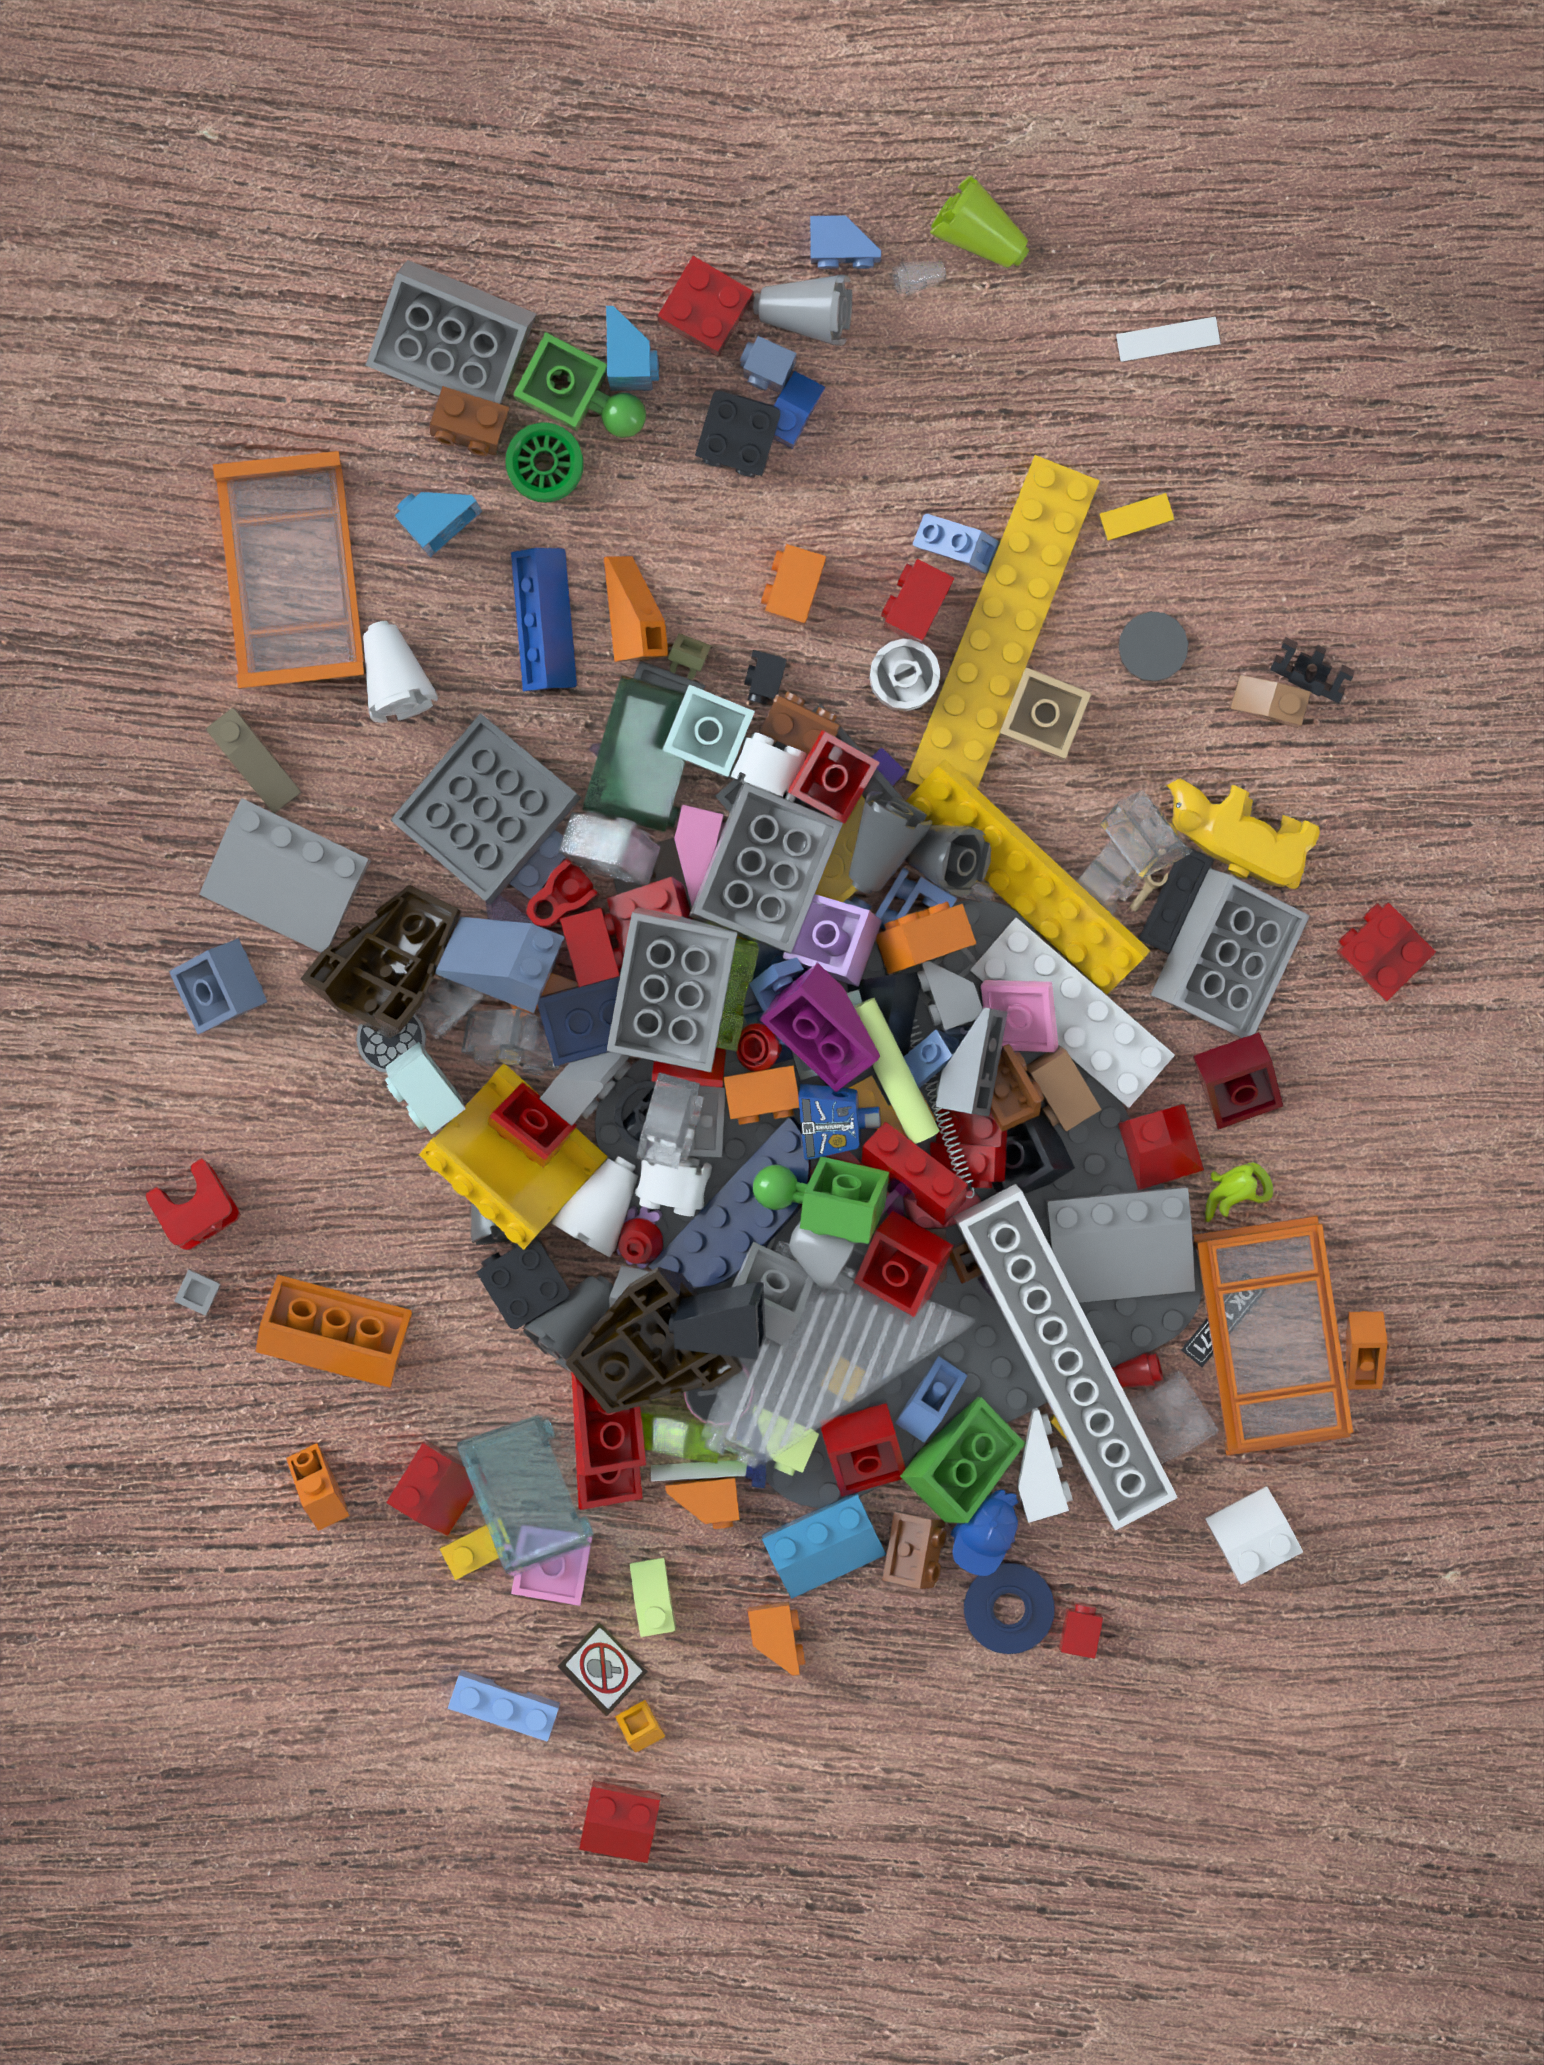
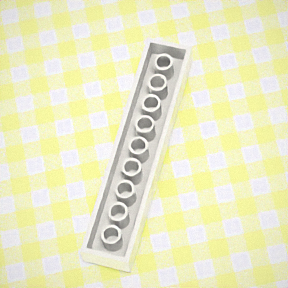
(1065, 1356)

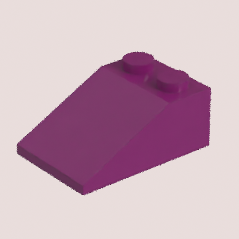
(822, 1027)

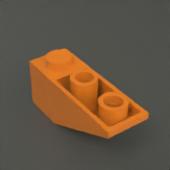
(634, 616)

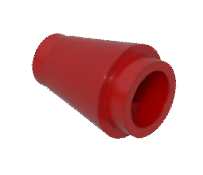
(1139, 1371)

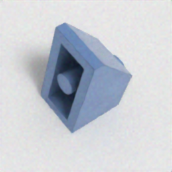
(931, 1399)

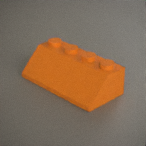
(333, 1331)

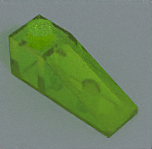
(675, 1437)

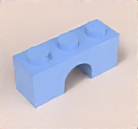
(503, 1707)

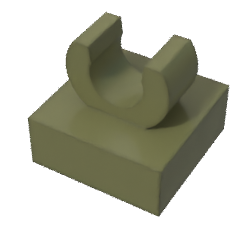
(688, 653)

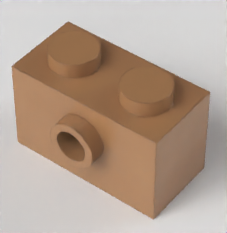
(1063, 1089)

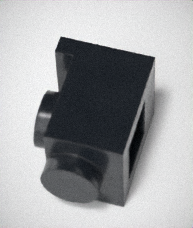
(764, 677)

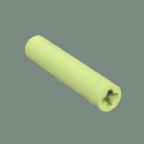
(896, 1076)

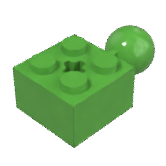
(621, 413)
(836, 1202)

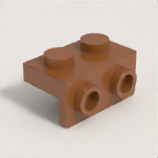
(468, 422)
(1014, 1094)

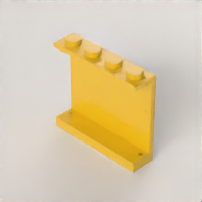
(498, 1175)

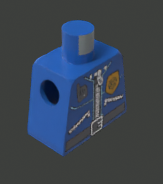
(832, 1120)

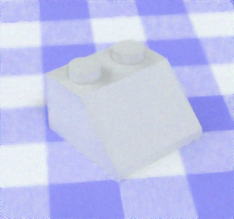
(1254, 1535)

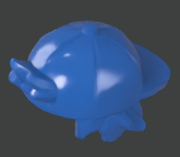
(987, 1536)

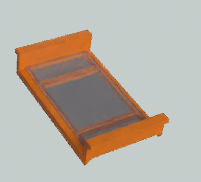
(289, 569)
(1274, 1335)

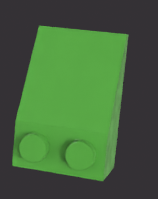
(963, 1462)

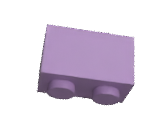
(836, 938)

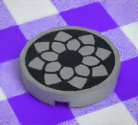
(380, 1051)

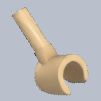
(1148, 887)

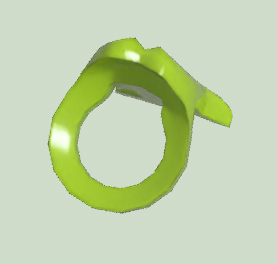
(1237, 1186)

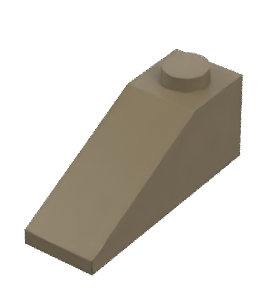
(253, 760)

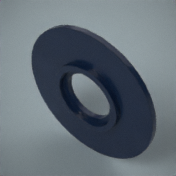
(1009, 1637)

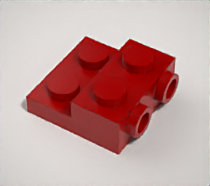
(1385, 950)
(980, 1143)

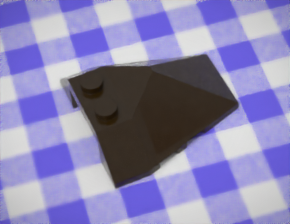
(388, 963)
(633, 1355)

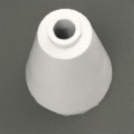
(394, 675)
(600, 1206)

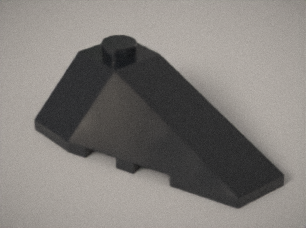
(1034, 1155)

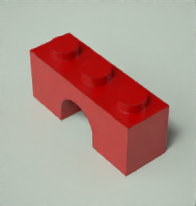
(934, 1186)

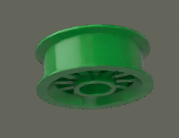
(520, 442)

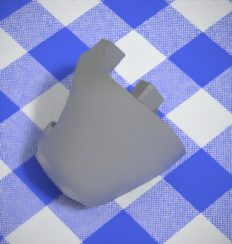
(825, 1257)

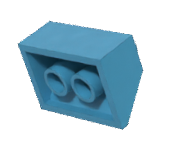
(629, 355)
(436, 517)
(823, 1545)

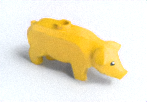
(1241, 840)

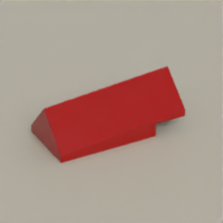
(607, 1451)

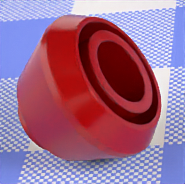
(758, 1047)
(640, 1241)

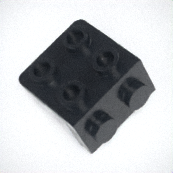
(738, 433)
(523, 1283)

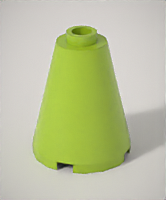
(980, 226)

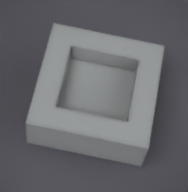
(197, 1292)

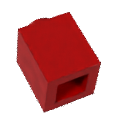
(1081, 1631)

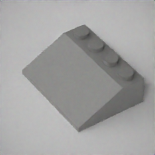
(449, 335)
(765, 868)
(284, 876)
(1230, 954)
(672, 989)
(1124, 1243)

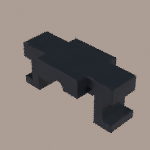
(1311, 681)

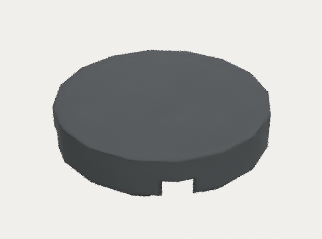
(1153, 646)

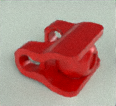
(566, 890)
(202, 1216)

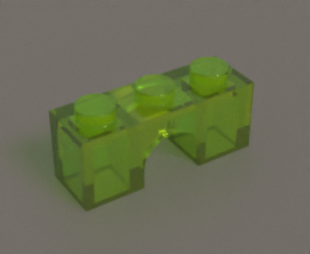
(740, 976)

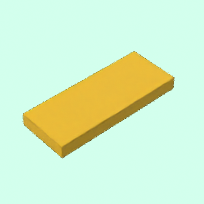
(1136, 517)

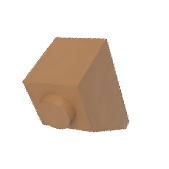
(1270, 701)

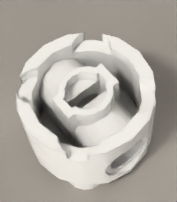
(904, 675)
(767, 765)
(674, 1187)

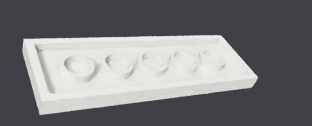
(1087, 1021)

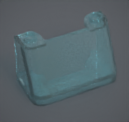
(524, 1494)

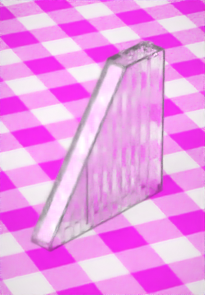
(832, 1361)

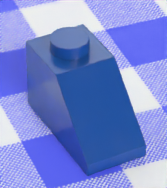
(796, 406)

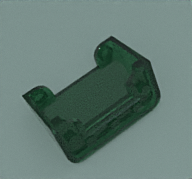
(631, 769)

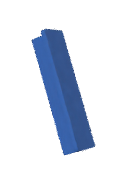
(543, 619)

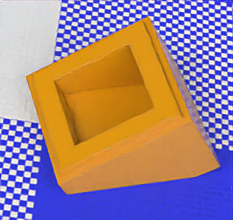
(640, 1726)

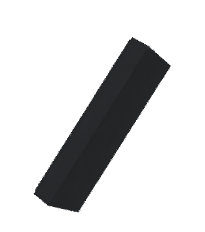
(1175, 901)

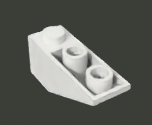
(1038, 1476)

